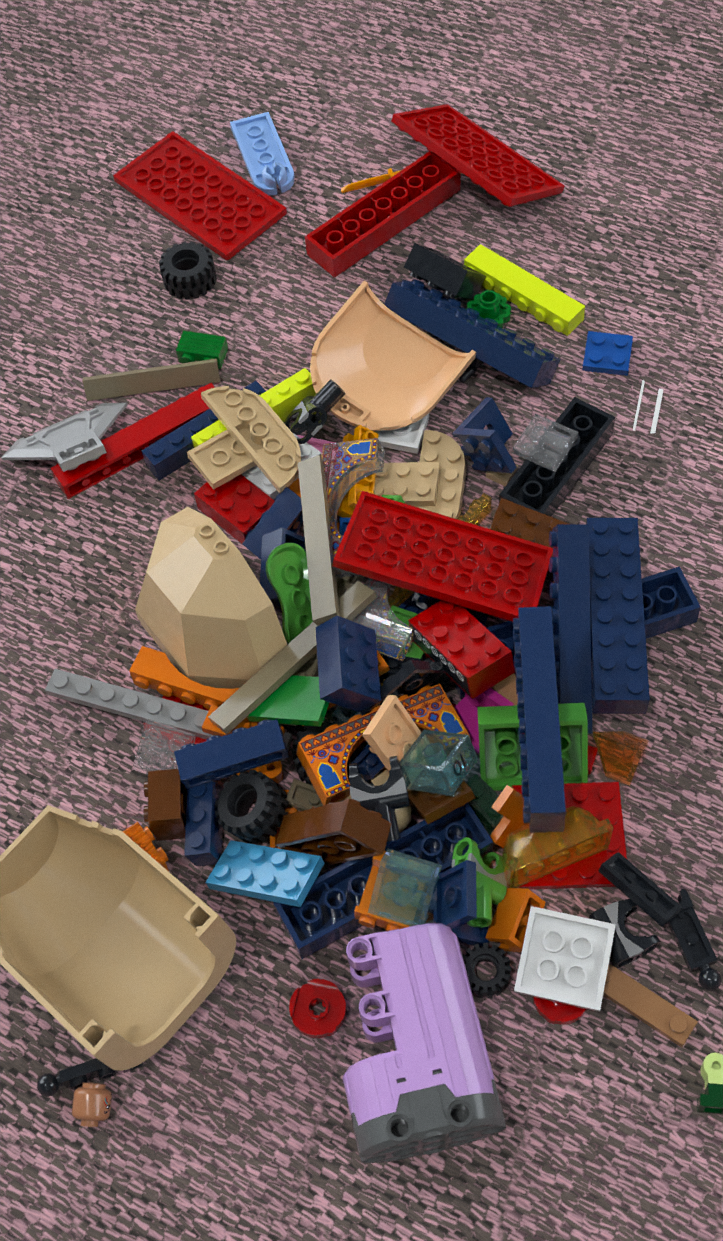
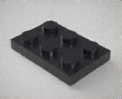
(409, 680)

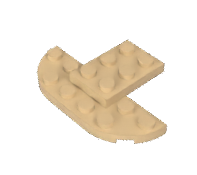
(252, 438)
(433, 482)

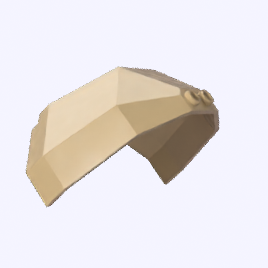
(207, 604)

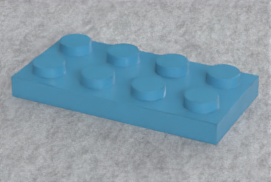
(265, 873)

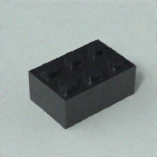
(444, 273)

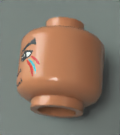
(91, 1104)

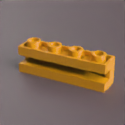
(366, 484)

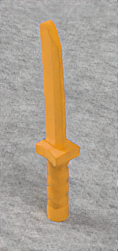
(369, 182)

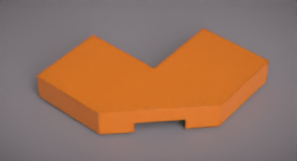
(509, 805)

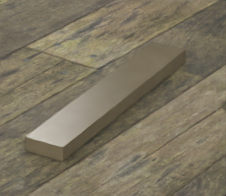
(151, 379)

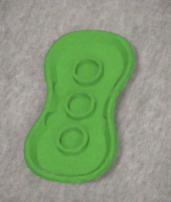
(289, 578)

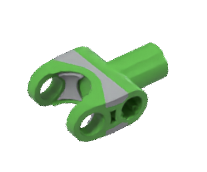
(490, 883)

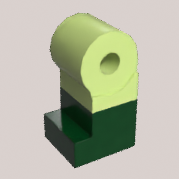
(712, 1073)

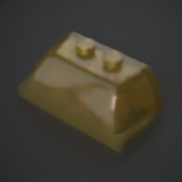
(534, 855)

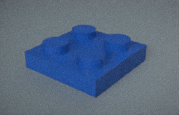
(607, 353)

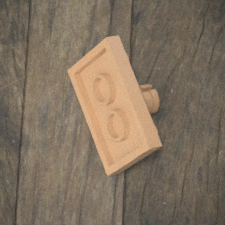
(391, 731)

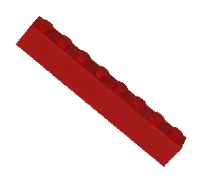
(127, 444)

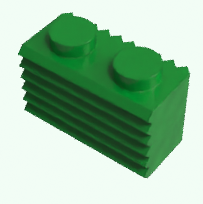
(200, 347)

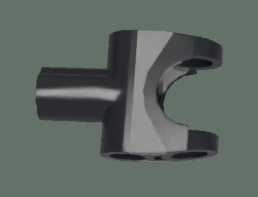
(321, 403)
(382, 798)
(625, 946)

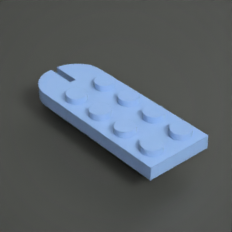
(263, 153)

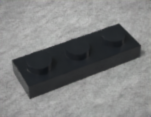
(640, 889)

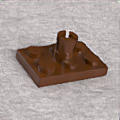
(434, 806)

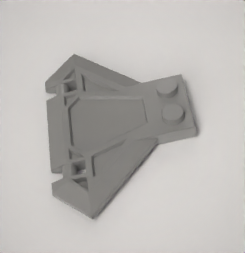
(70, 440)

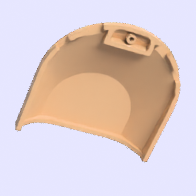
(382, 364)

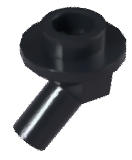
(471, 370)

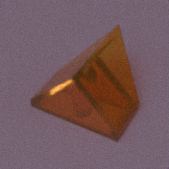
(620, 754)

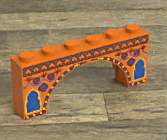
(328, 753)

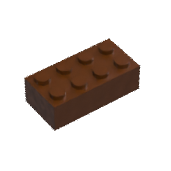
(524, 523)
(335, 832)

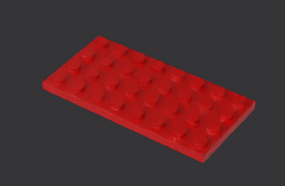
(478, 154)
(200, 195)
(442, 557)

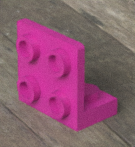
(468, 711)

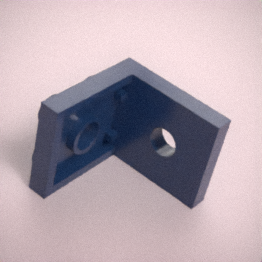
(483, 445)
(457, 903)

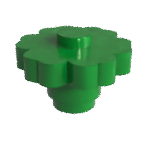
(491, 306)

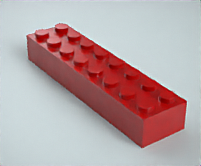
(382, 213)

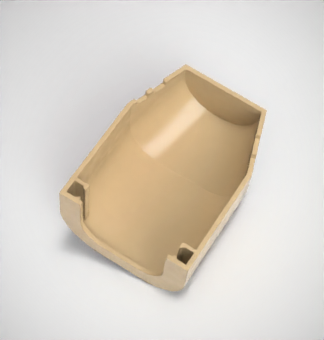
(106, 936)

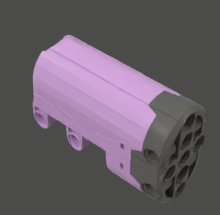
(440, 1078)

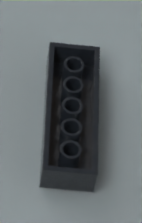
(545, 489)

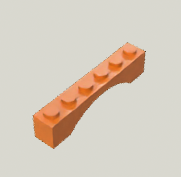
(155, 671)

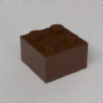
(165, 804)

